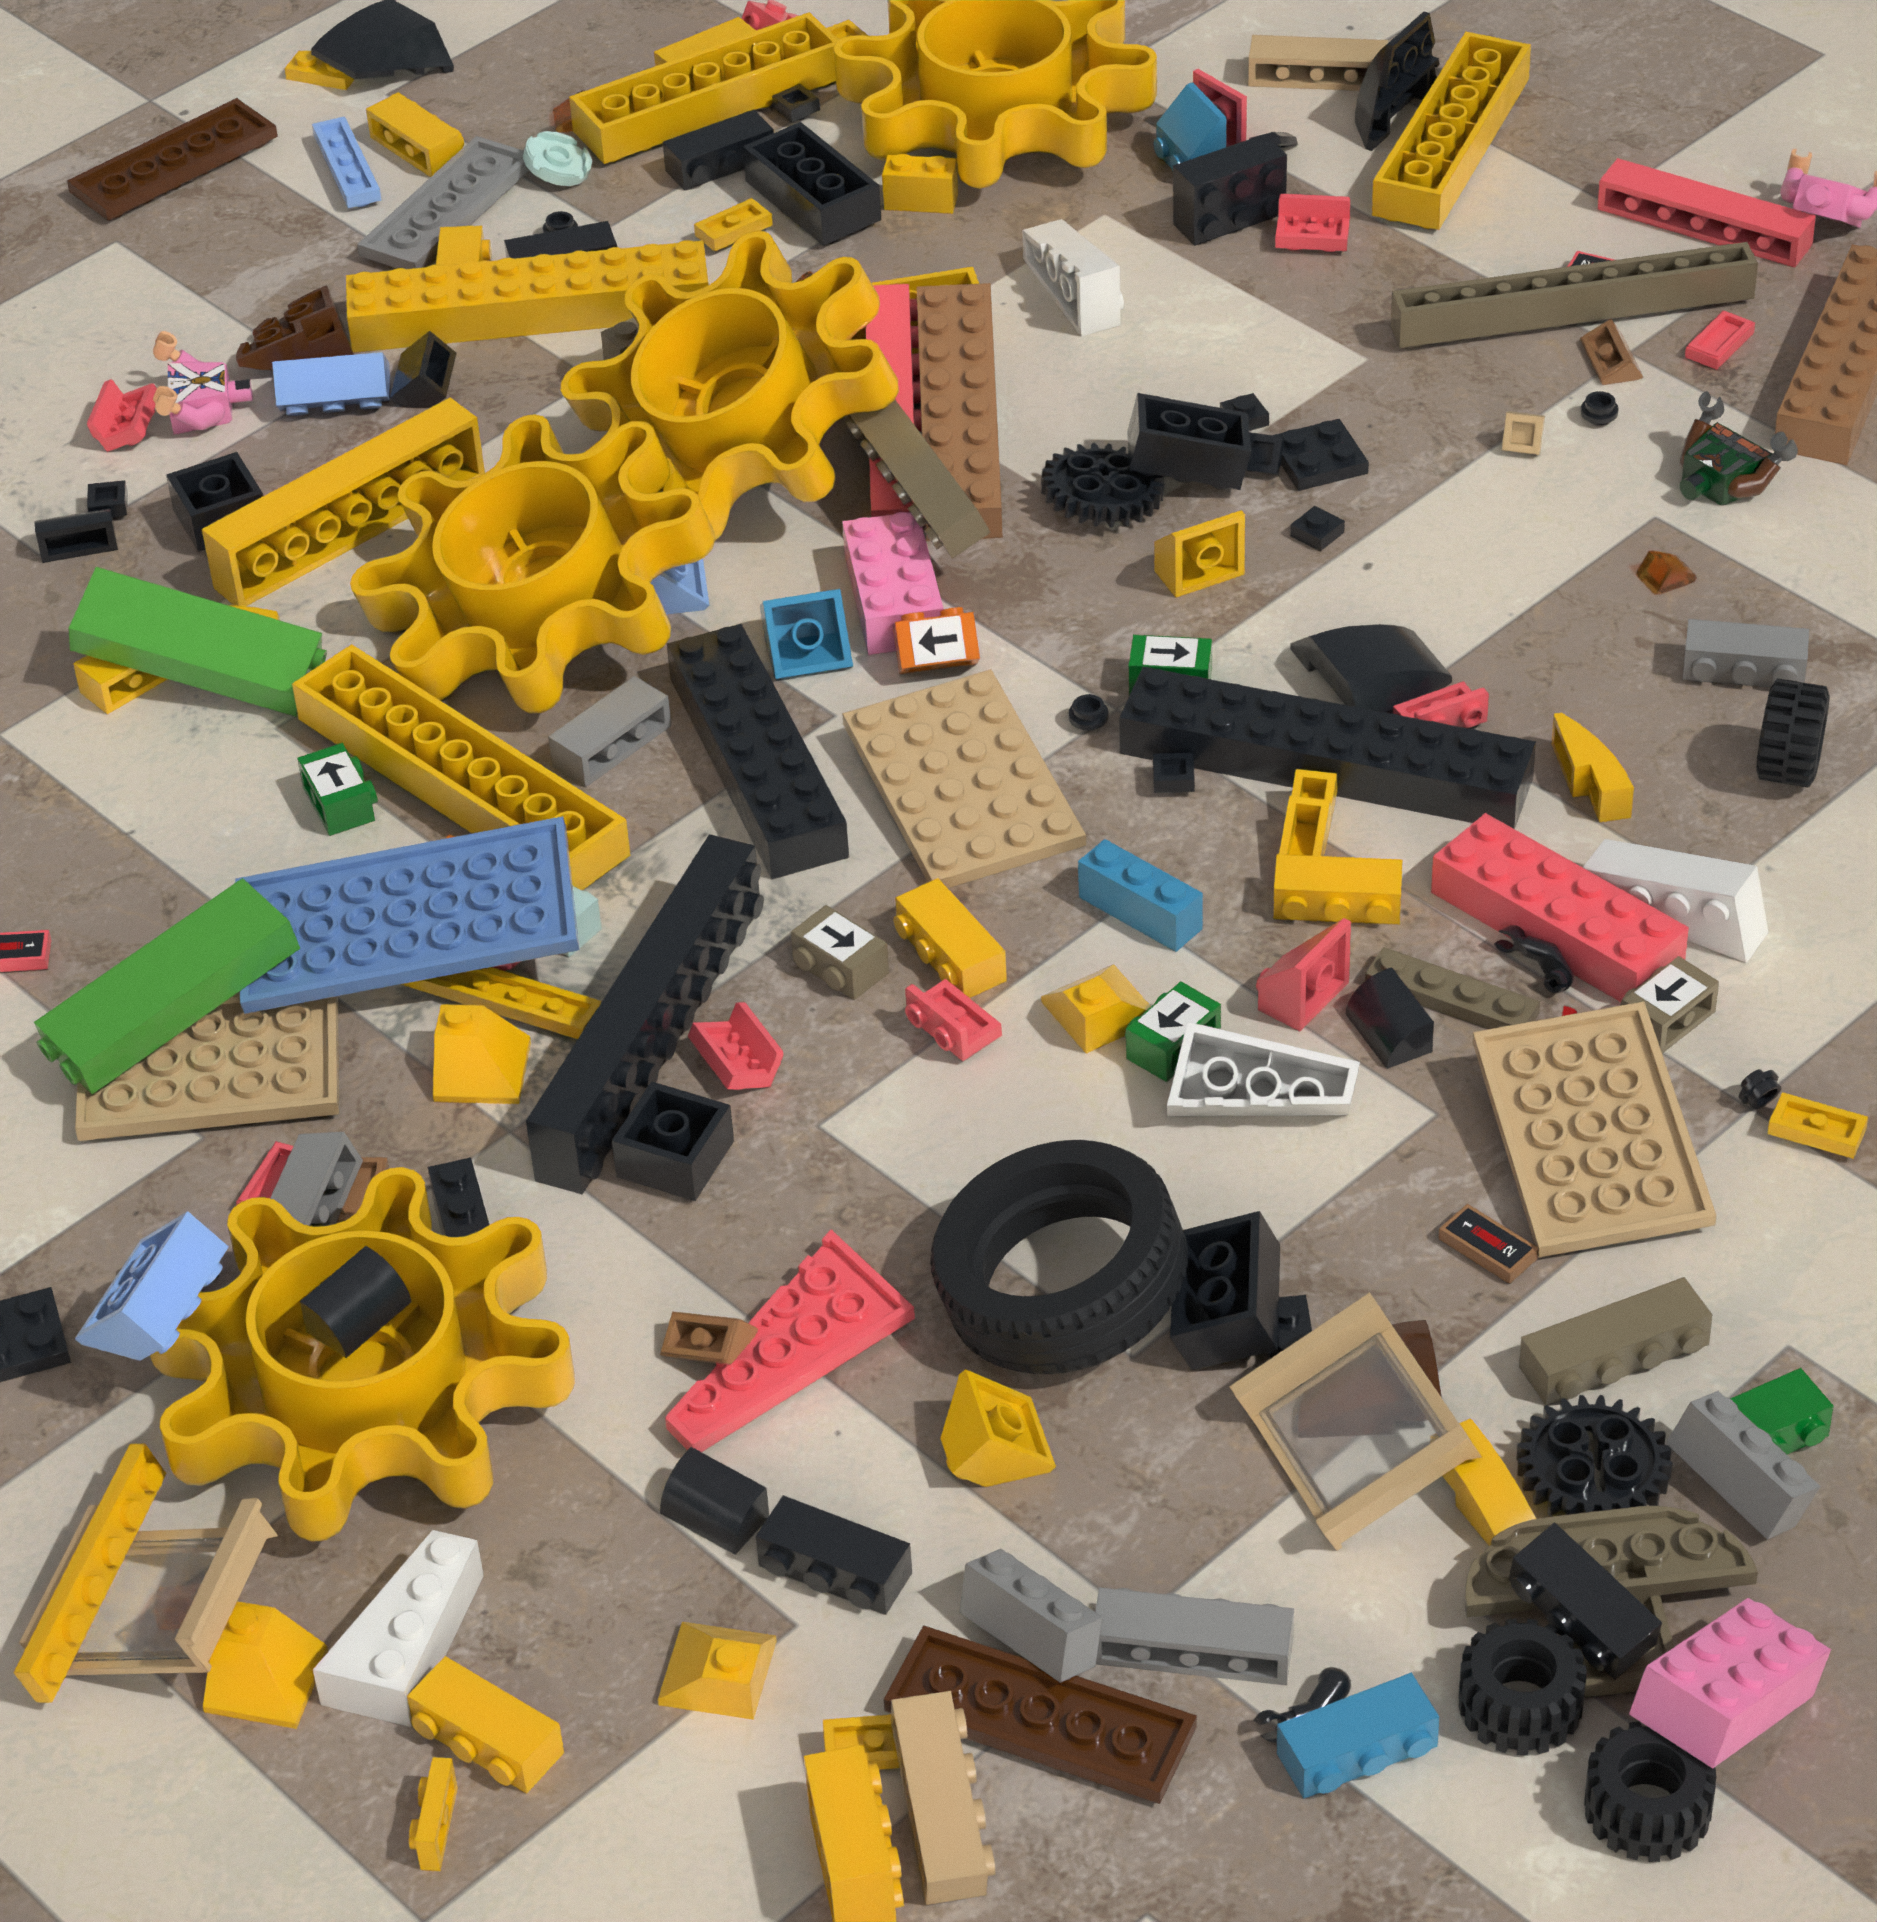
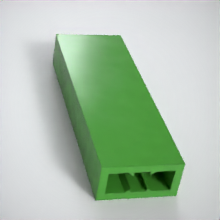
(194, 640)
(165, 986)

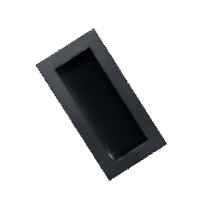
(423, 373)
(76, 535)
(1391, 1019)
(354, 1302)
(714, 1501)

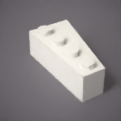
(1075, 275)
(1709, 895)
(1256, 1077)
(402, 1631)

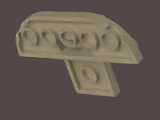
(1642, 1547)

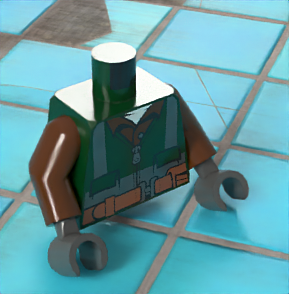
(1725, 463)

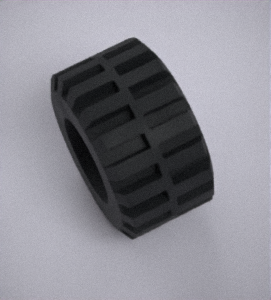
(1792, 732)
(1514, 1717)
(1643, 1823)

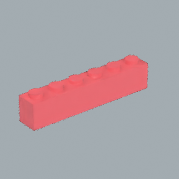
(1706, 212)

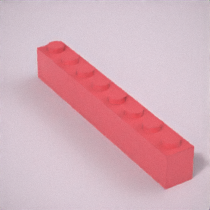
(896, 339)

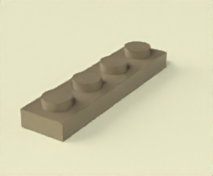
(1457, 993)

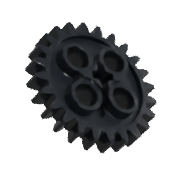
(1099, 486)
(1562, 1470)

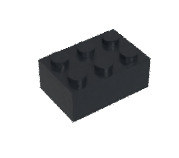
(1228, 189)
(1188, 441)
(1228, 1292)

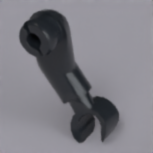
(1554, 966)
(1332, 1686)

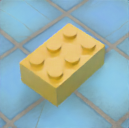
(853, 1836)

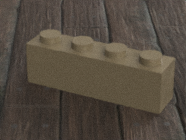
(1615, 1341)

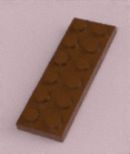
(172, 159)
(1061, 1725)

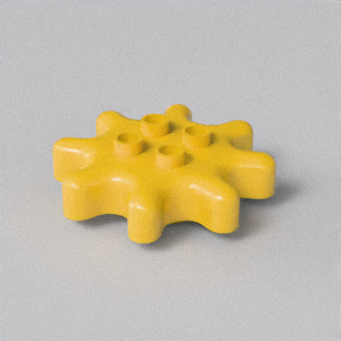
(995, 80)
(742, 374)
(534, 562)
(399, 1400)

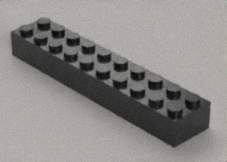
(1374, 753)
(644, 1014)

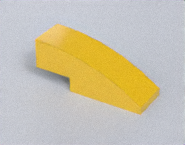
(1592, 769)
(1309, 813)
(1486, 1489)

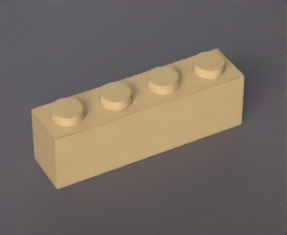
(1310, 62)
(940, 1798)

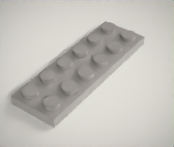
(447, 199)

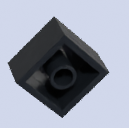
(210, 493)
(673, 1141)

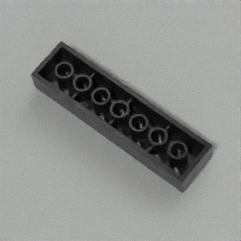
(758, 751)

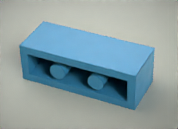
(1140, 895)
(1357, 1735)

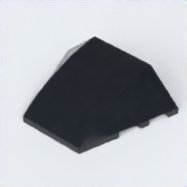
(382, 41)
(1394, 78)
(1373, 664)

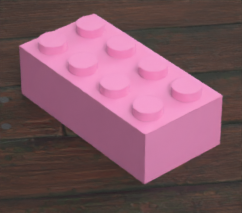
(889, 575)
(1729, 1682)

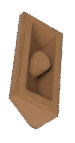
(1610, 354)
(706, 1338)

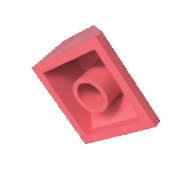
(1229, 102)
(1306, 977)

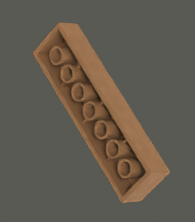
(1839, 367)
(961, 391)

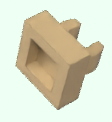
(1523, 432)

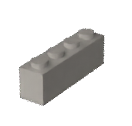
(1195, 1635)

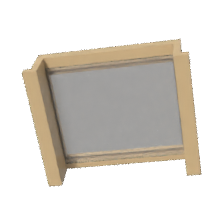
(1353, 1420)
(166, 1596)

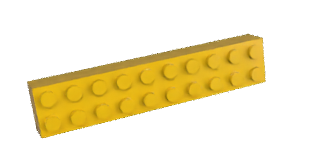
(511, 294)
(452, 759)

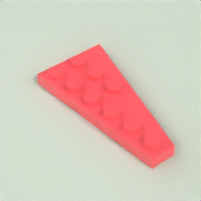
(803, 1333)

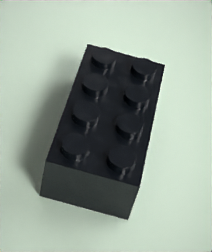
(812, 183)

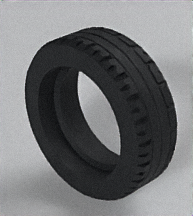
(1087, 1320)

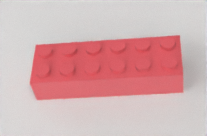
(1596, 926)

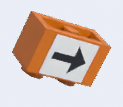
(936, 641)

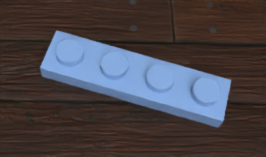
(346, 162)

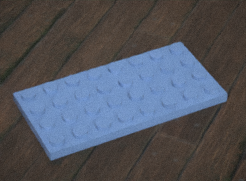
(419, 913)

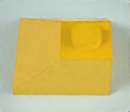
(1202, 554)
(1096, 1007)
(478, 1056)
(993, 1433)
(262, 1667)
(717, 1670)

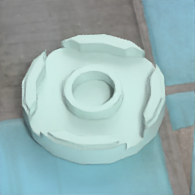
(557, 159)

